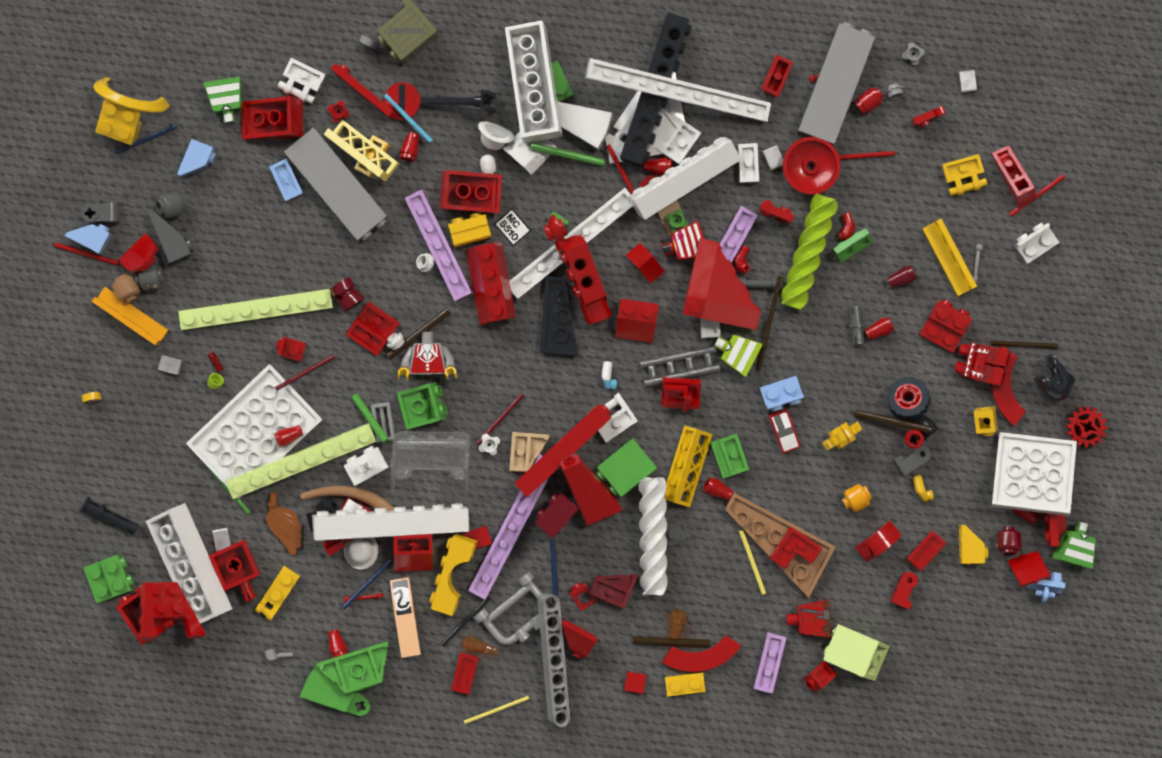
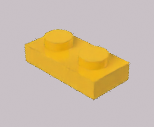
(685, 684)

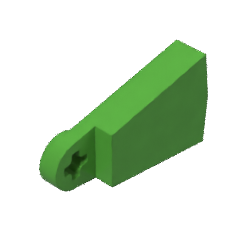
(323, 691)

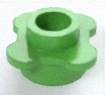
(681, 221)

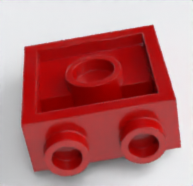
(946, 325)

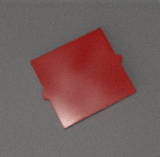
(1029, 568)

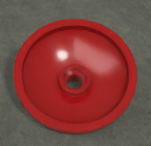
(816, 152)

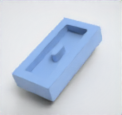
(286, 180)

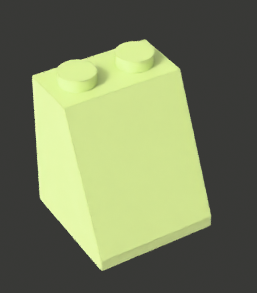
(855, 652)

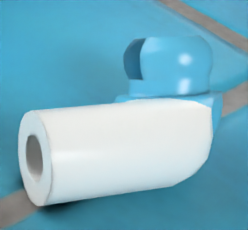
(606, 376)

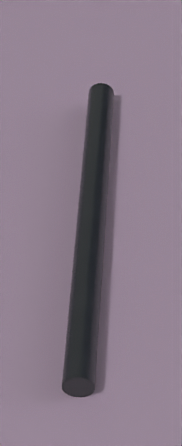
(465, 621)

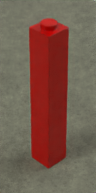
(565, 447)

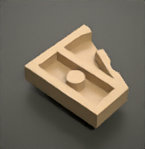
(525, 450)

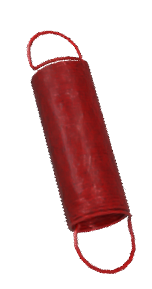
(215, 361)

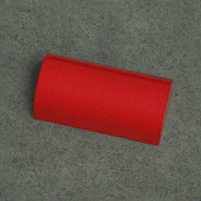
(776, 76)

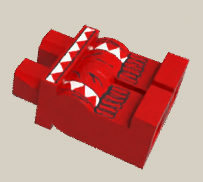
(977, 363)

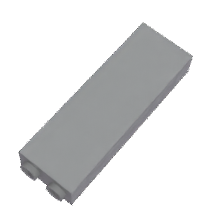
(836, 83)
(336, 185)

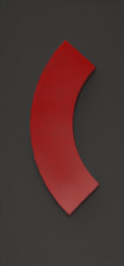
(1004, 396)
(702, 660)

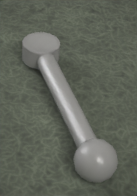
(978, 247)

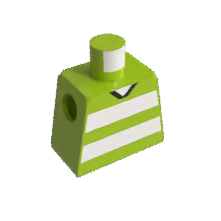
(738, 353)

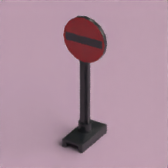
(410, 101)

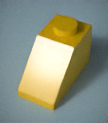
(971, 547)

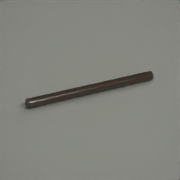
(1024, 344)

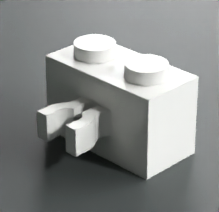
(366, 466)

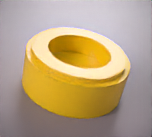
(91, 397)

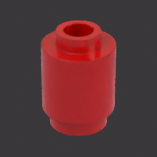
(869, 100)

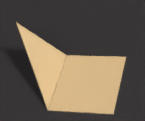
(670, 209)

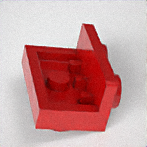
(694, 389)
(1055, 526)

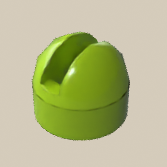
(215, 381)

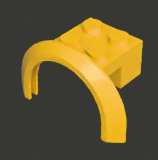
(122, 114)

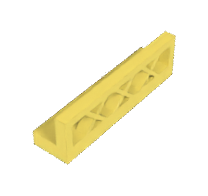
(363, 159)

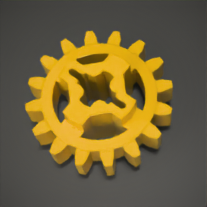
(842, 435)

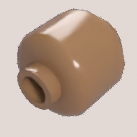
(126, 289)

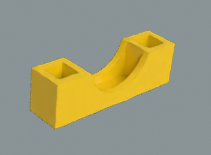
(446, 597)

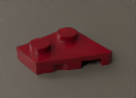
(613, 589)

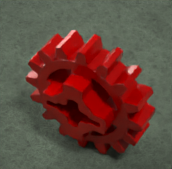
(1090, 418)

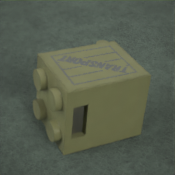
(407, 33)

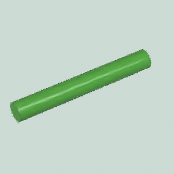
(370, 418)

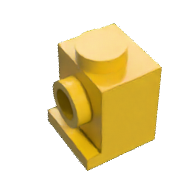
(981, 427)

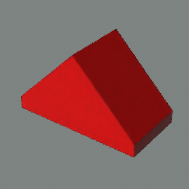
(645, 263)

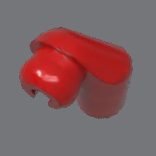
(849, 227)
(740, 260)

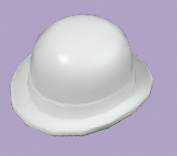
(494, 135)
(361, 552)

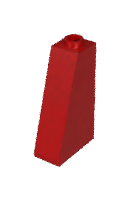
(589, 491)

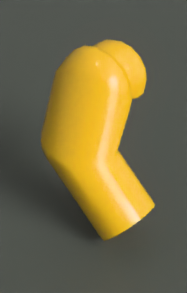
(920, 489)

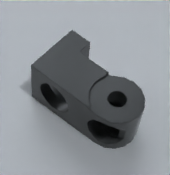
(913, 461)

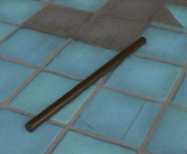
(769, 322)

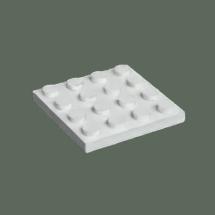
(1034, 474)

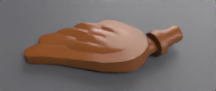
(284, 525)

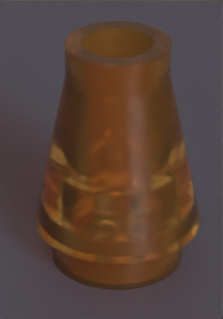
(676, 623)

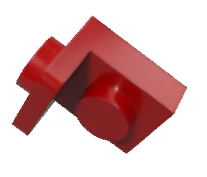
(290, 348)
(819, 677)

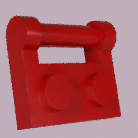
(783, 214)

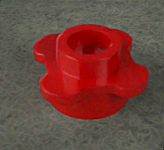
(338, 106)

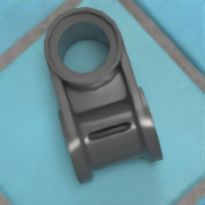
(105, 213)

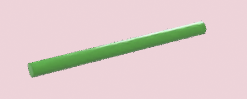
(241, 504)

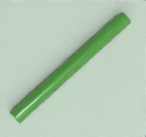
(566, 154)

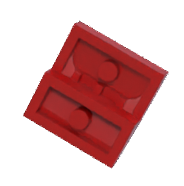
(372, 328)

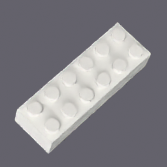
(533, 82)
(188, 562)

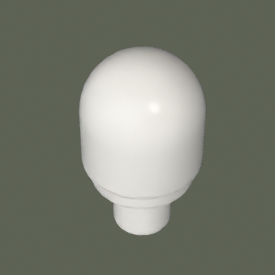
(488, 164)

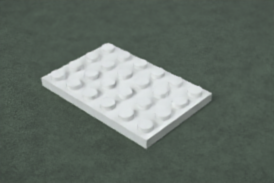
(244, 430)

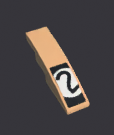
(405, 617)

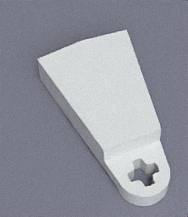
(585, 123)

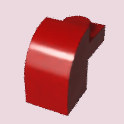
(878, 541)

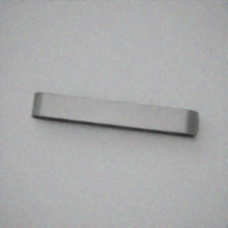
(559, 667)

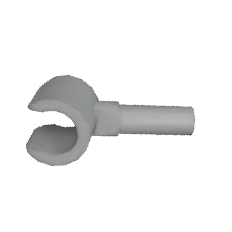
(271, 654)

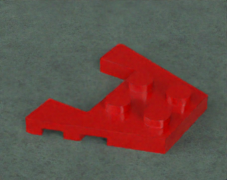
(166, 602)

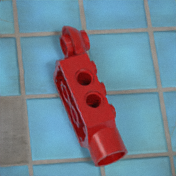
(590, 293)

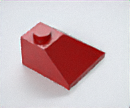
(578, 639)

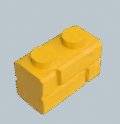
(469, 230)

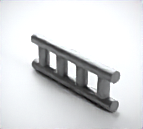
(687, 356)

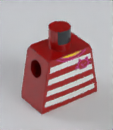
(684, 242)

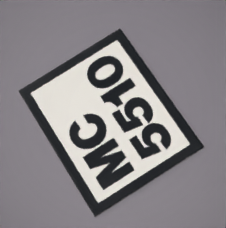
(512, 227)

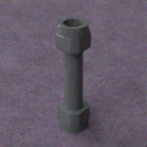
(760, 283)

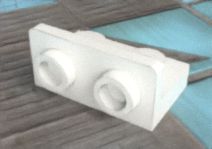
(1036, 243)

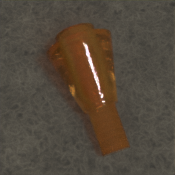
(476, 645)

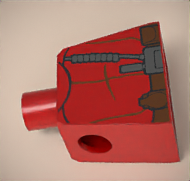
(812, 618)

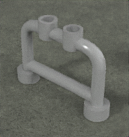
(521, 634)

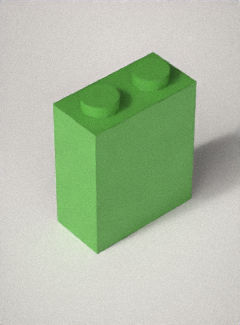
(626, 468)

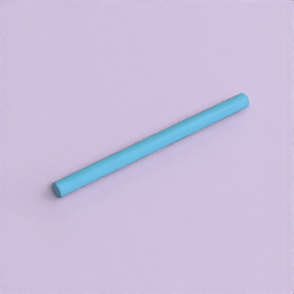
(408, 118)

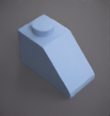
(196, 158)
(91, 237)

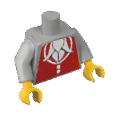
(427, 359)

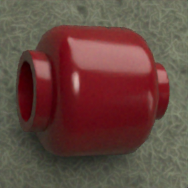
(1009, 541)

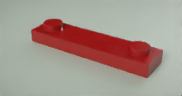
(343, 72)

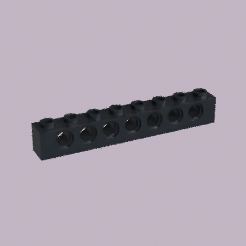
(629, 153)

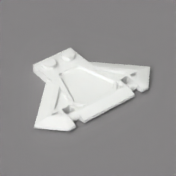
(673, 135)

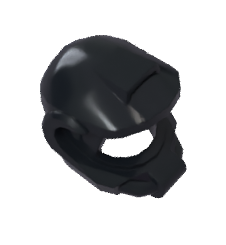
(1059, 384)

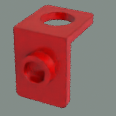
(579, 588)

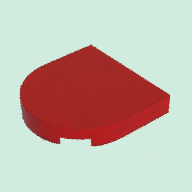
(139, 255)

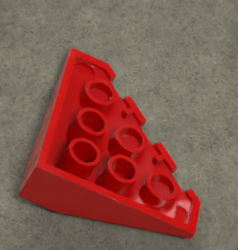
(716, 291)

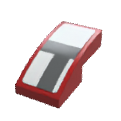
(784, 431)

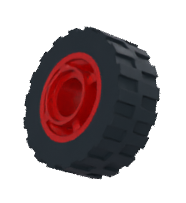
(913, 409)

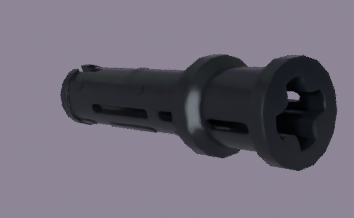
(101, 512)

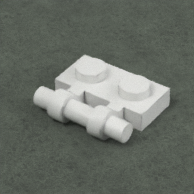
(304, 75)

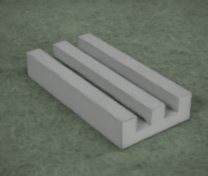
(391, 425)

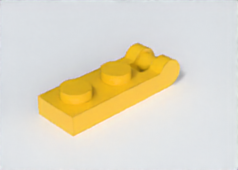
(278, 592)

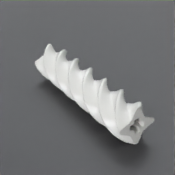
(654, 541)

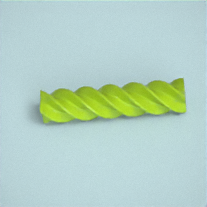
(807, 258)

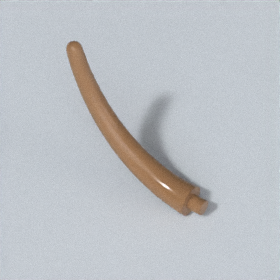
(352, 492)

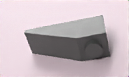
(172, 241)

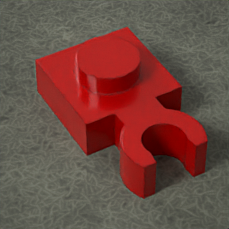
(924, 119)
(335, 545)

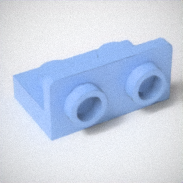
(781, 393)

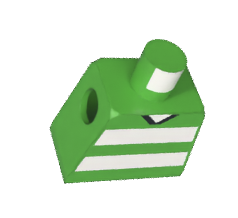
(225, 97)
(1076, 547)

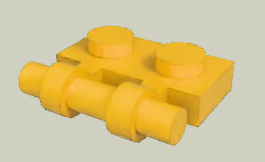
(961, 169)

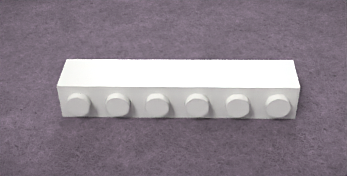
(684, 178)

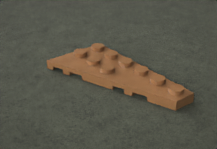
(769, 530)

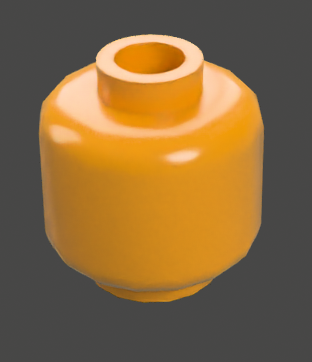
(857, 498)

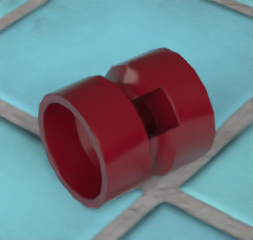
(346, 294)

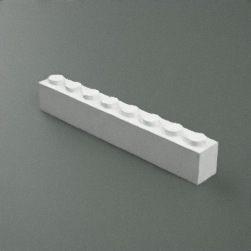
(390, 523)

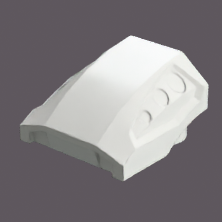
(529, 159)

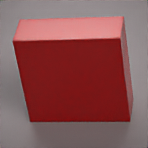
(635, 682)

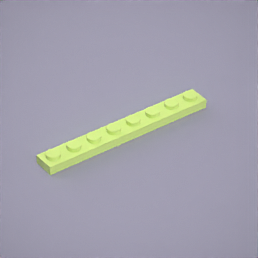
(255, 309)
(300, 460)

